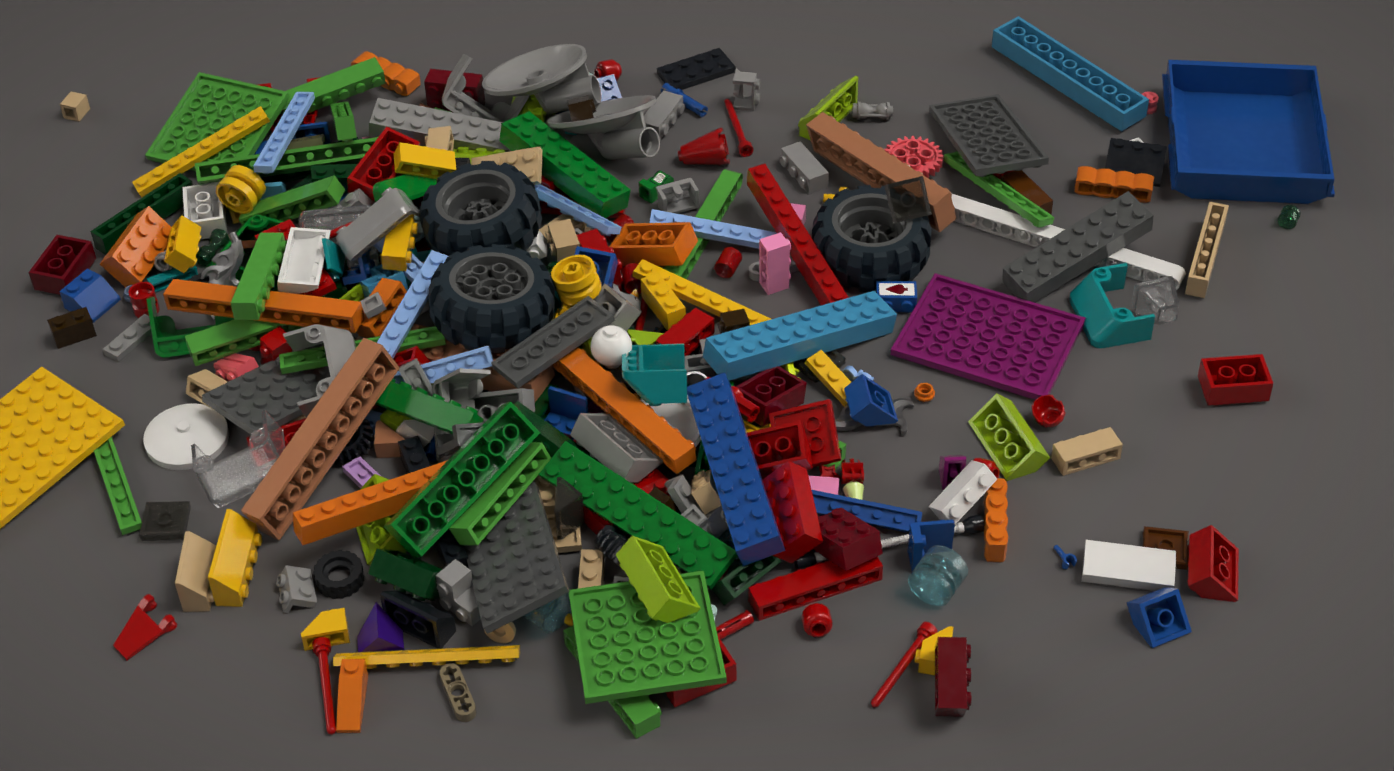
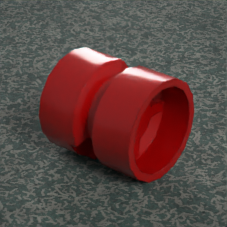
(138, 294)

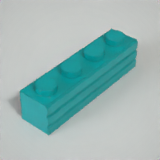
(162, 280)

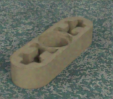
(456, 701)

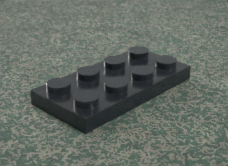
(696, 69)

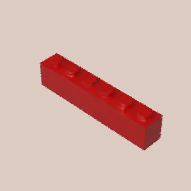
(810, 586)

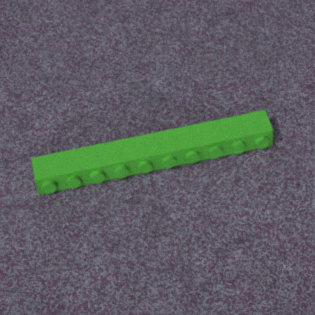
(292, 160)

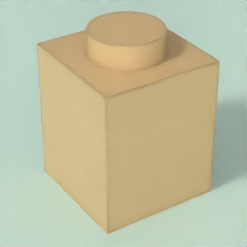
(75, 106)

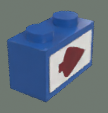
(898, 294)

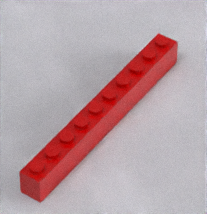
(803, 248)

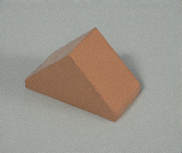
(386, 441)

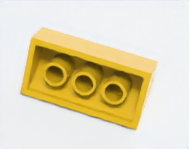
(234, 560)

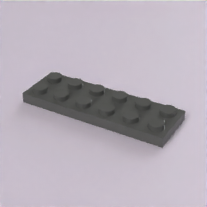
(552, 342)

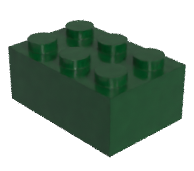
(405, 573)

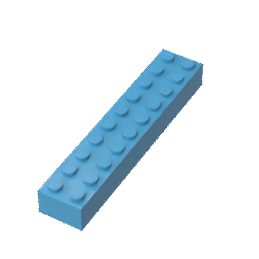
(1070, 73)
(799, 335)

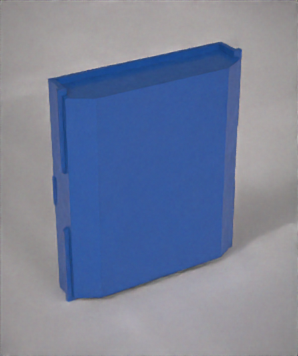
(1247, 132)

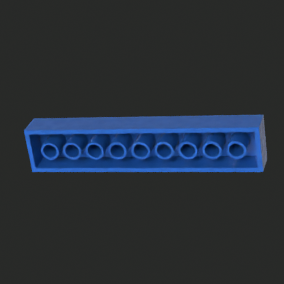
(734, 470)

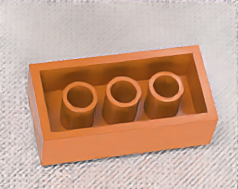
(655, 242)
(137, 247)

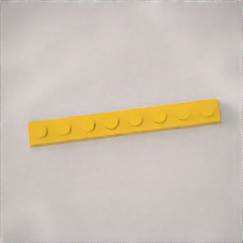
(201, 151)
(695, 293)
(436, 656)

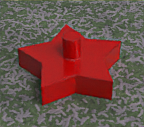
(828, 471)

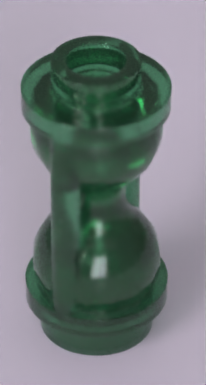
(217, 240)

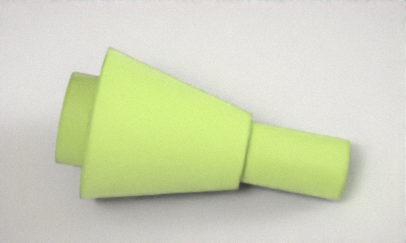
(854, 490)

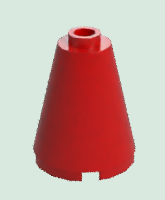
(706, 150)

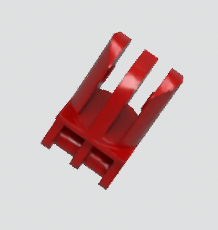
(852, 471)

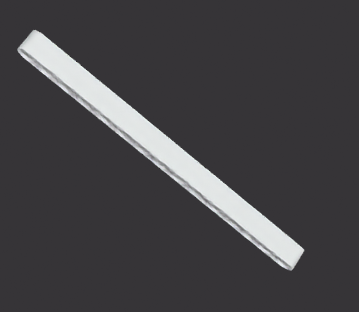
(1021, 230)

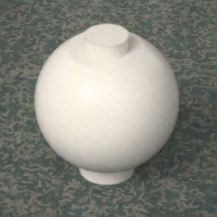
(609, 345)

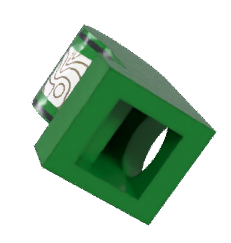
(649, 185)

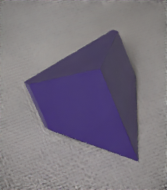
(380, 633)

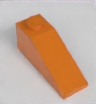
(351, 695)

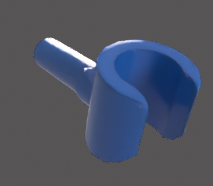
(1065, 557)

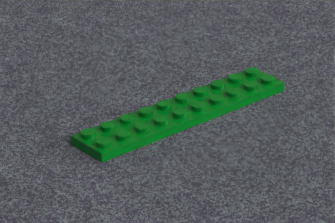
(640, 513)

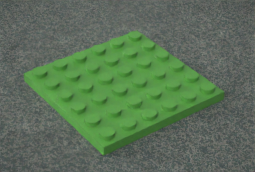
(210, 106)
(632, 654)

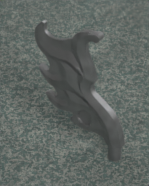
(226, 264)
(845, 422)

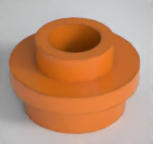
(924, 392)

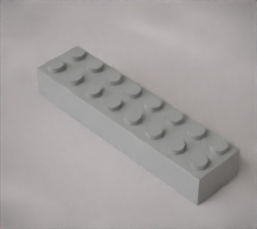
(416, 121)

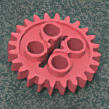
(918, 154)

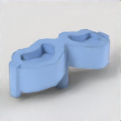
(852, 374)

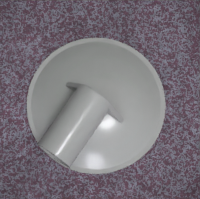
(549, 74)
(616, 127)

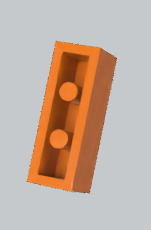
(392, 295)

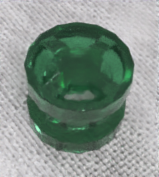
(1289, 217)

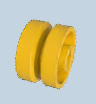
(240, 189)
(576, 279)

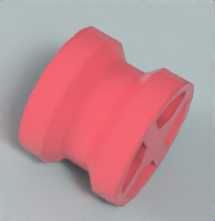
(1153, 100)

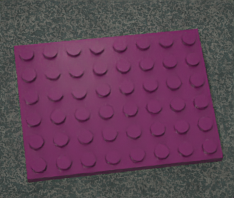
(988, 337)

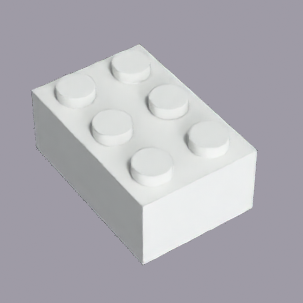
(204, 208)

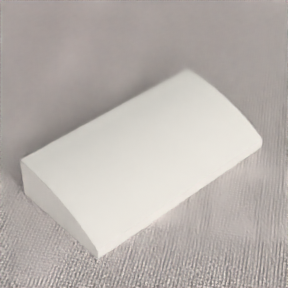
(302, 260)
(1128, 566)

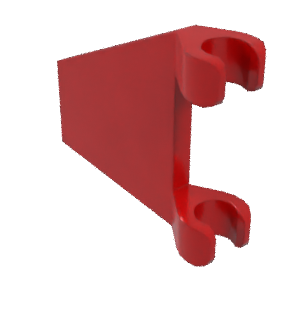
(141, 629)

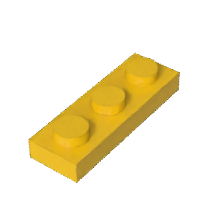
(829, 375)

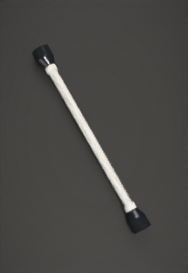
(971, 525)

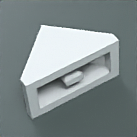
(414, 428)

